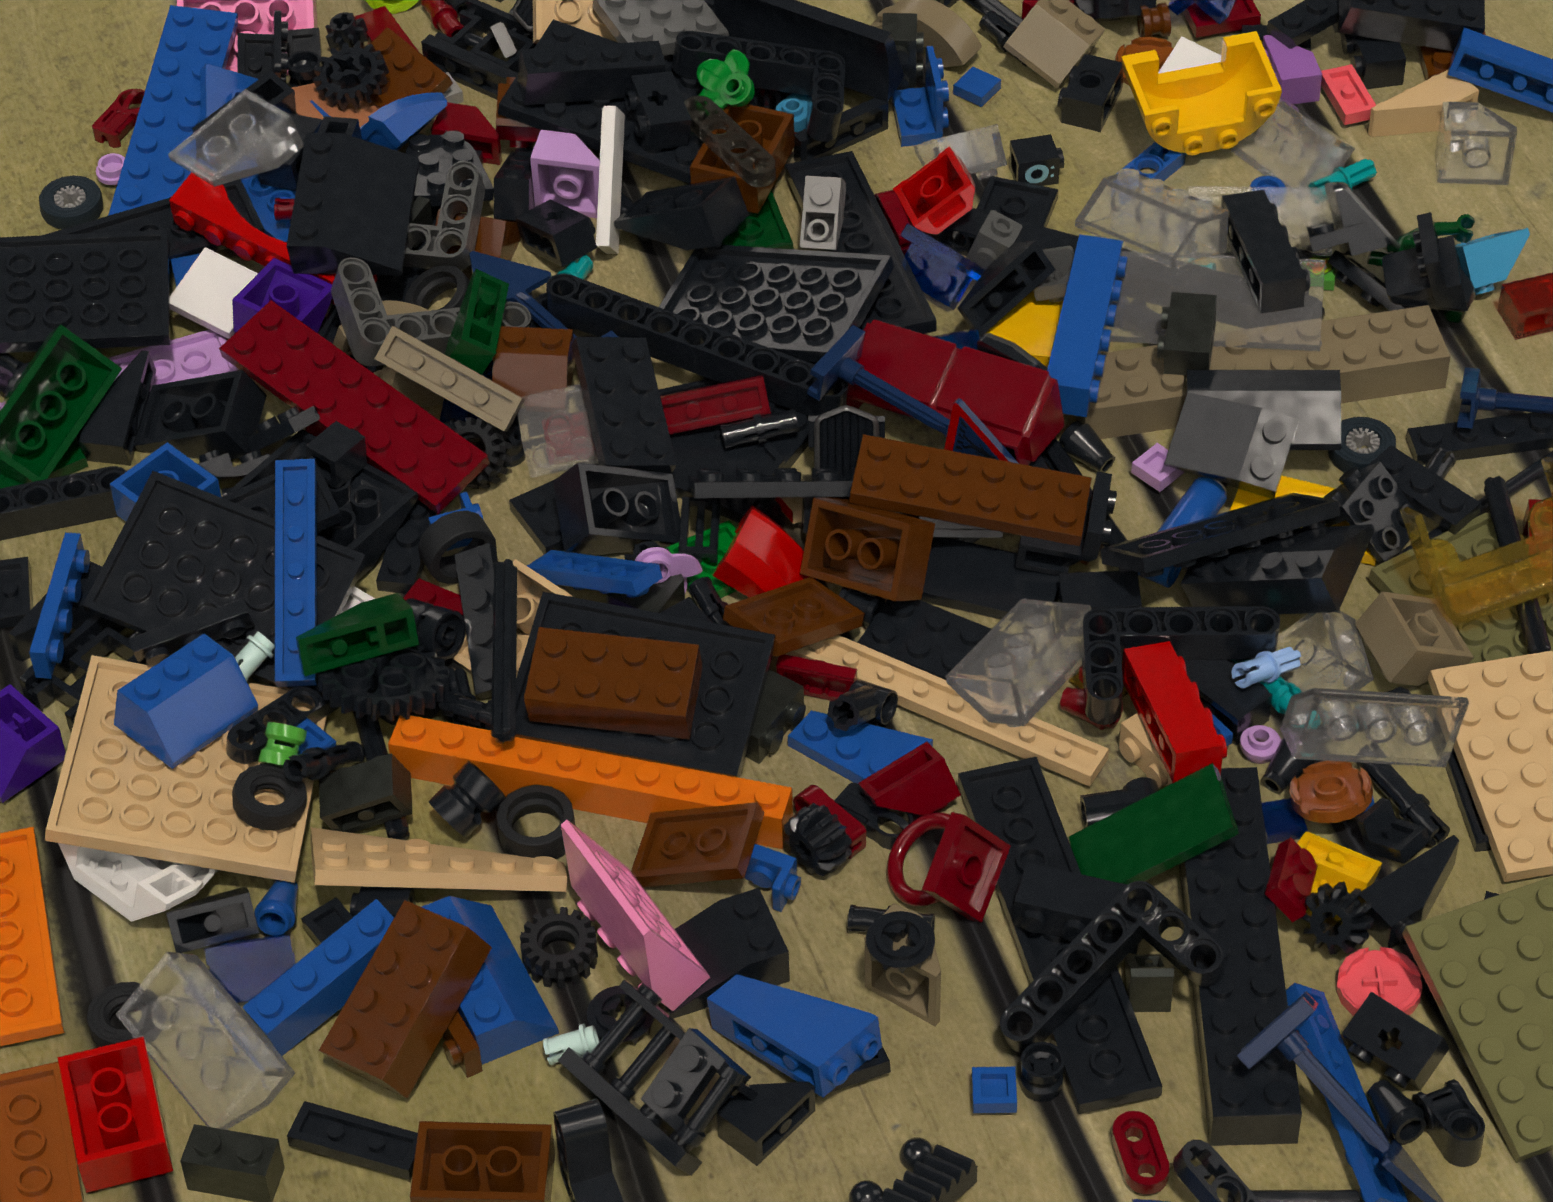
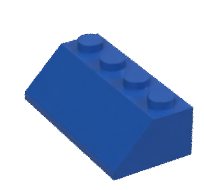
(502, 1002)

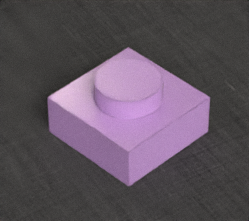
(1152, 470)

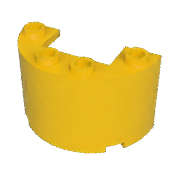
(1209, 103)

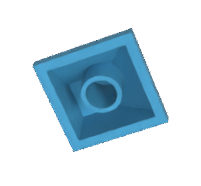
(1491, 257)

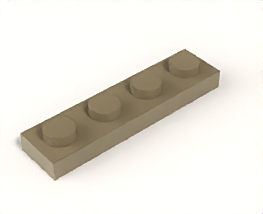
(449, 379)

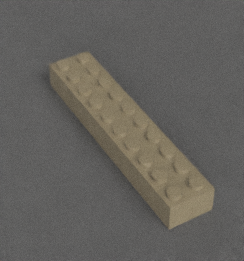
(1374, 352)

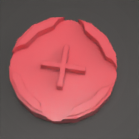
(1383, 972)

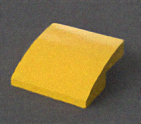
(1339, 864)

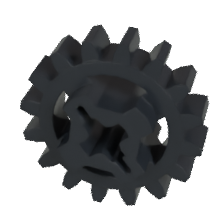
(351, 75)

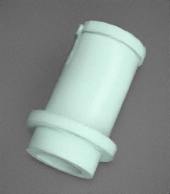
(254, 654)
(579, 1040)

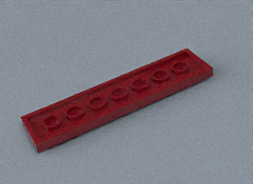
(398, 433)

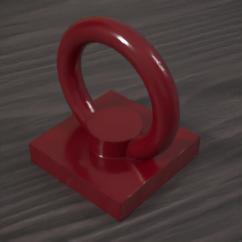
(961, 870)

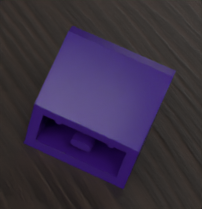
(27, 743)

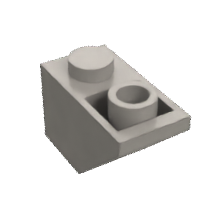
(822, 212)

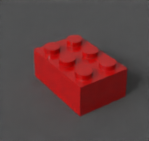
(114, 1114)

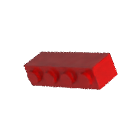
(1172, 709)

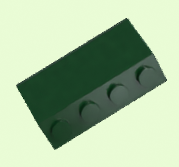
(51, 404)

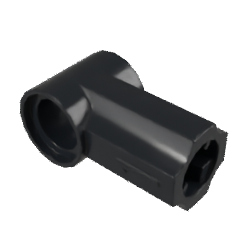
(862, 705)
(1101, 805)

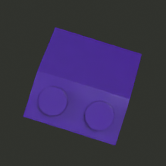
(298, 294)

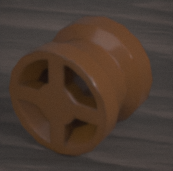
(1154, 21)

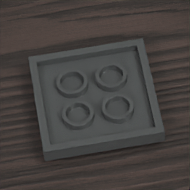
(657, 20)

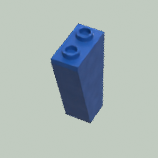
(795, 1031)

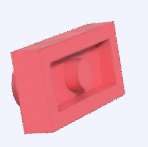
(1347, 94)

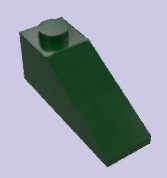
(478, 322)
(358, 634)

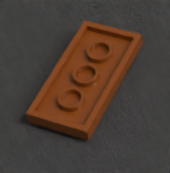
(36, 1138)

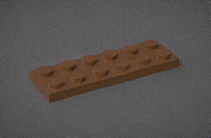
(970, 490)

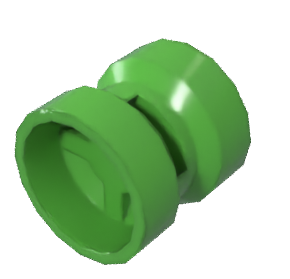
(283, 734)

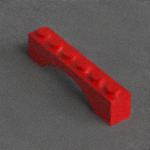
(210, 213)

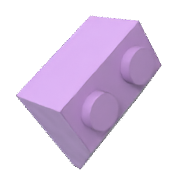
(565, 172)

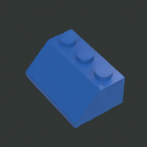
(185, 701)

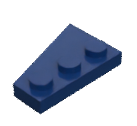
(852, 752)

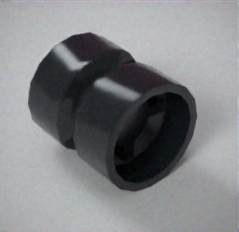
(438, 628)
(467, 799)

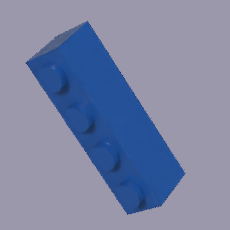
(1503, 69)
(319, 981)

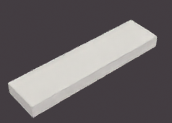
(610, 179)

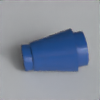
(277, 908)

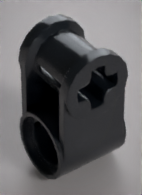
(1453, 1123)

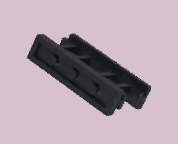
(478, 67)
(95, 638)

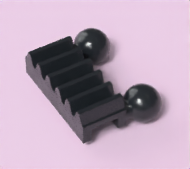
(930, 1176)

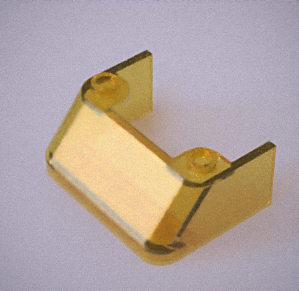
(1493, 578)

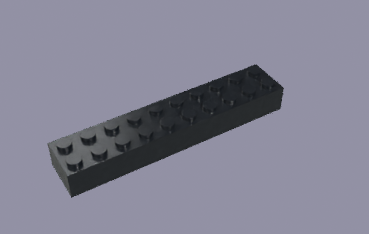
(1228, 901)

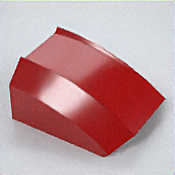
(937, 193)
(760, 556)

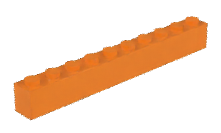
(588, 778)

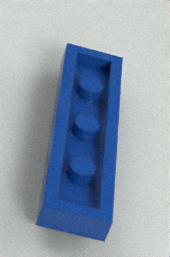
(597, 572)
(56, 613)

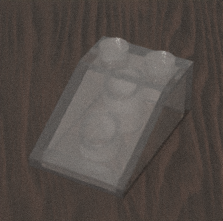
(239, 141)

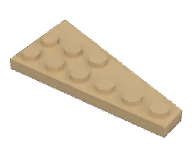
(415, 863)

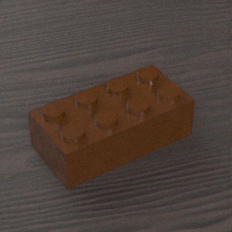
(613, 683)
(405, 998)

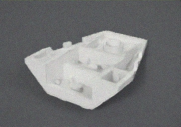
(134, 883)

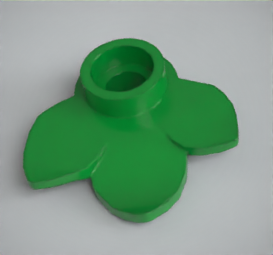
(722, 78)

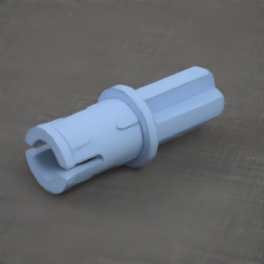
(1266, 666)

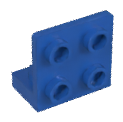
(921, 110)

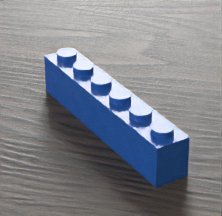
(1084, 321)

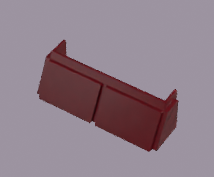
(1009, 397)

